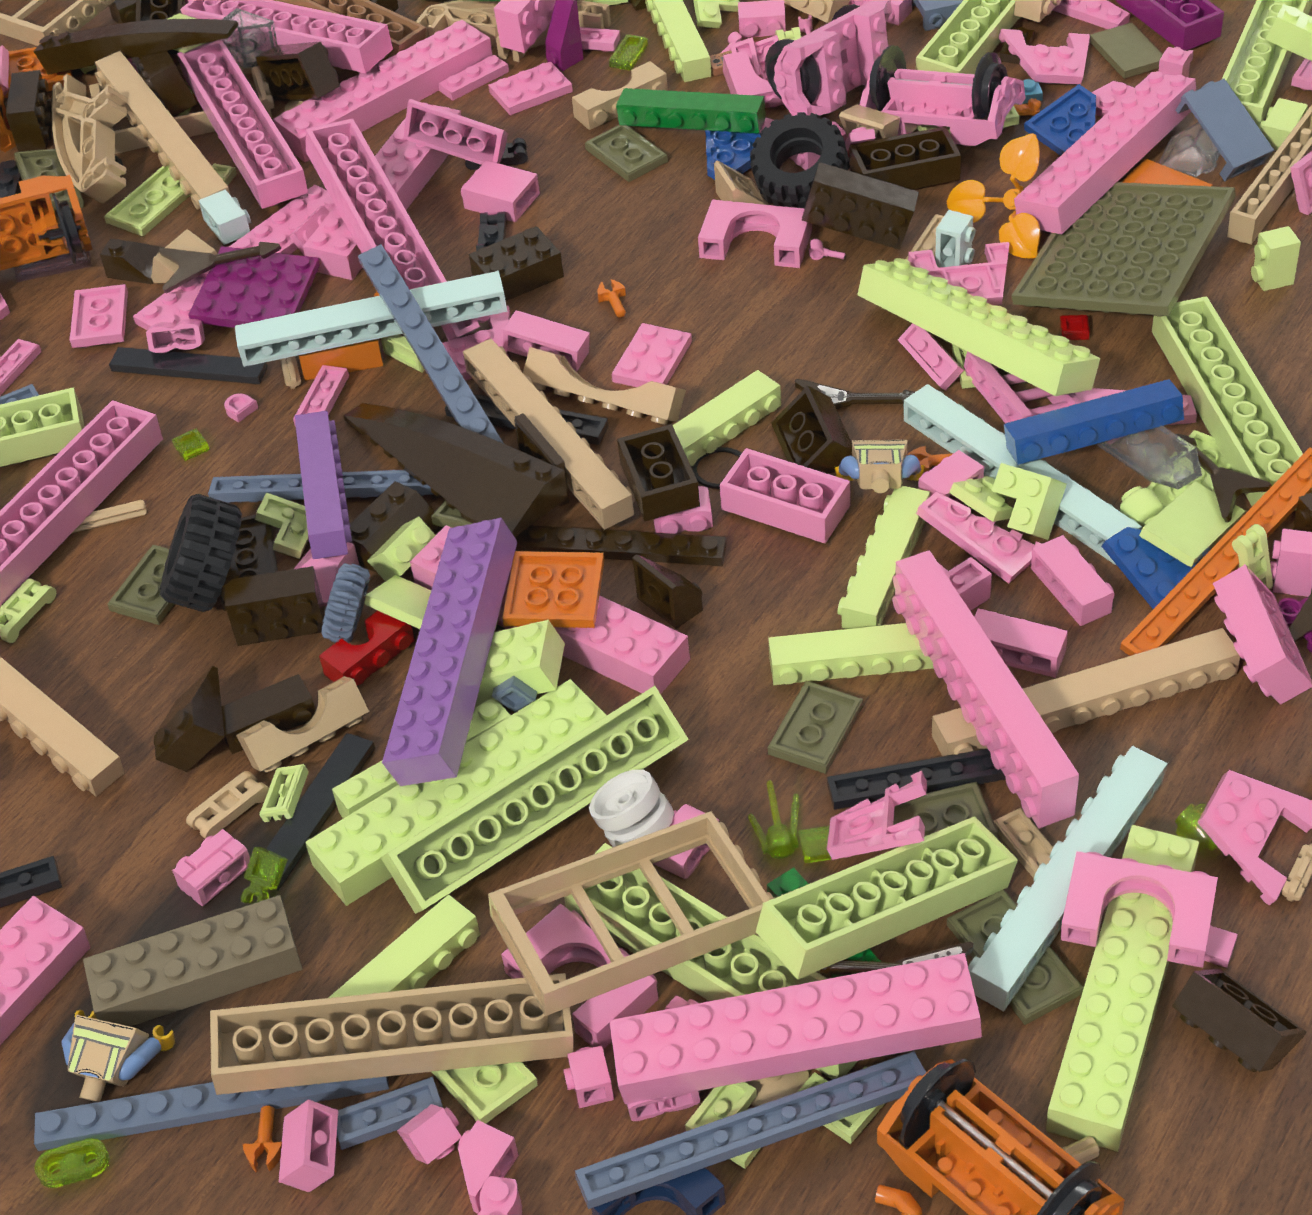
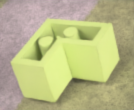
(1035, 496)

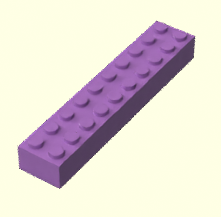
(450, 654)

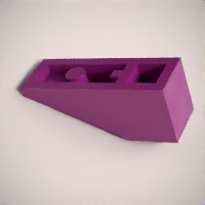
(564, 35)

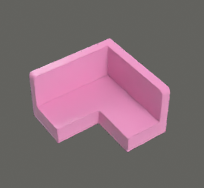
(971, 582)

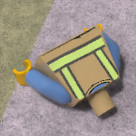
(880, 465)
(109, 1052)

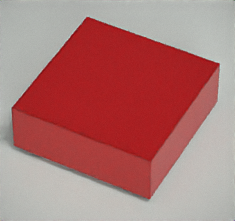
(1074, 327)

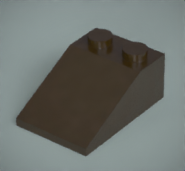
(192, 724)

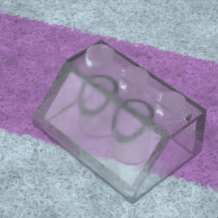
(1157, 456)

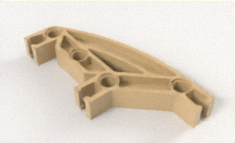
(482, 17)
(85, 138)

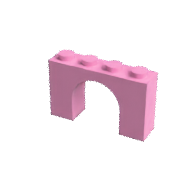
(744, 80)
(729, 219)
(1101, 879)
(567, 938)

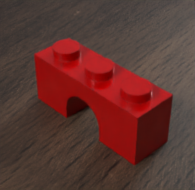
(386, 639)

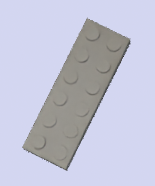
(192, 964)

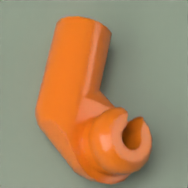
(1030, 109)
(898, 1199)

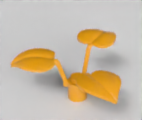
(1021, 160)

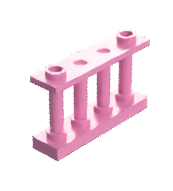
(1002, 398)

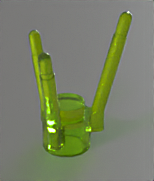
(779, 840)

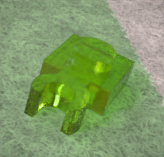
(264, 873)

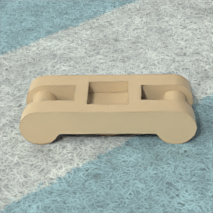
(227, 804)

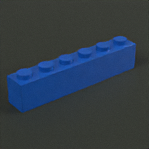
(1094, 421)

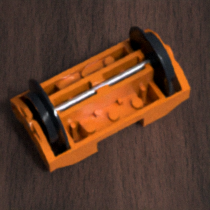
(965, 1133)

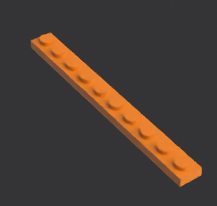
(1220, 561)

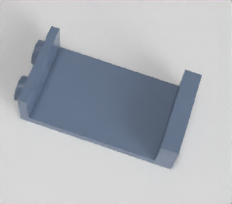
(1228, 127)

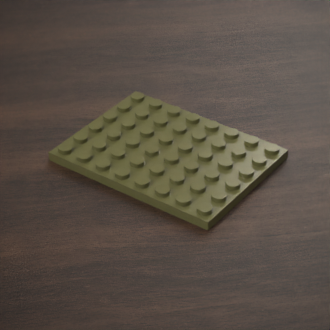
(1127, 250)

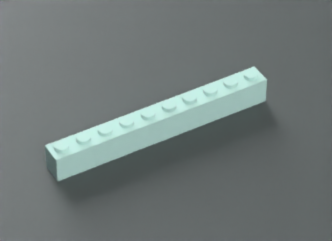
(366, 319)
(958, 429)
(1040, 908)

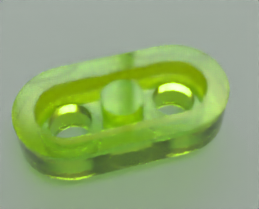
(73, 1162)

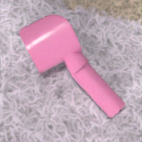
(805, 24)
(733, 38)
(818, 251)

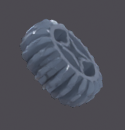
(345, 603)

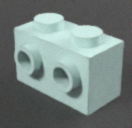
(225, 216)
(954, 240)

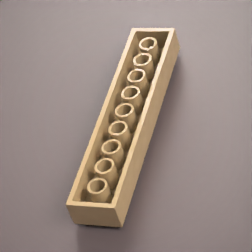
(383, 1035)

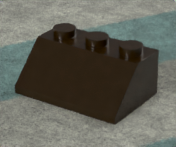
(812, 432)
(385, 516)
(1237, 1019)

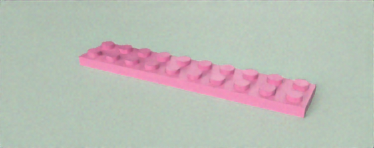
(276, 229)

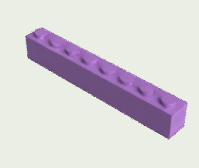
(322, 485)

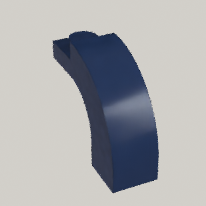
(694, 1193)

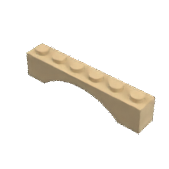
(653, 398)

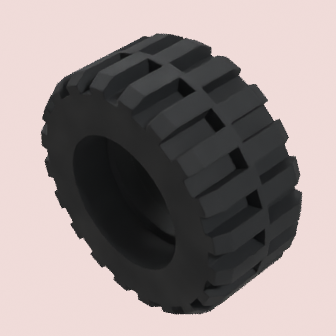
(786, 139)
(200, 553)

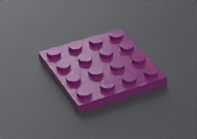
(254, 289)

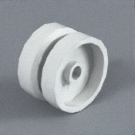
(630, 807)

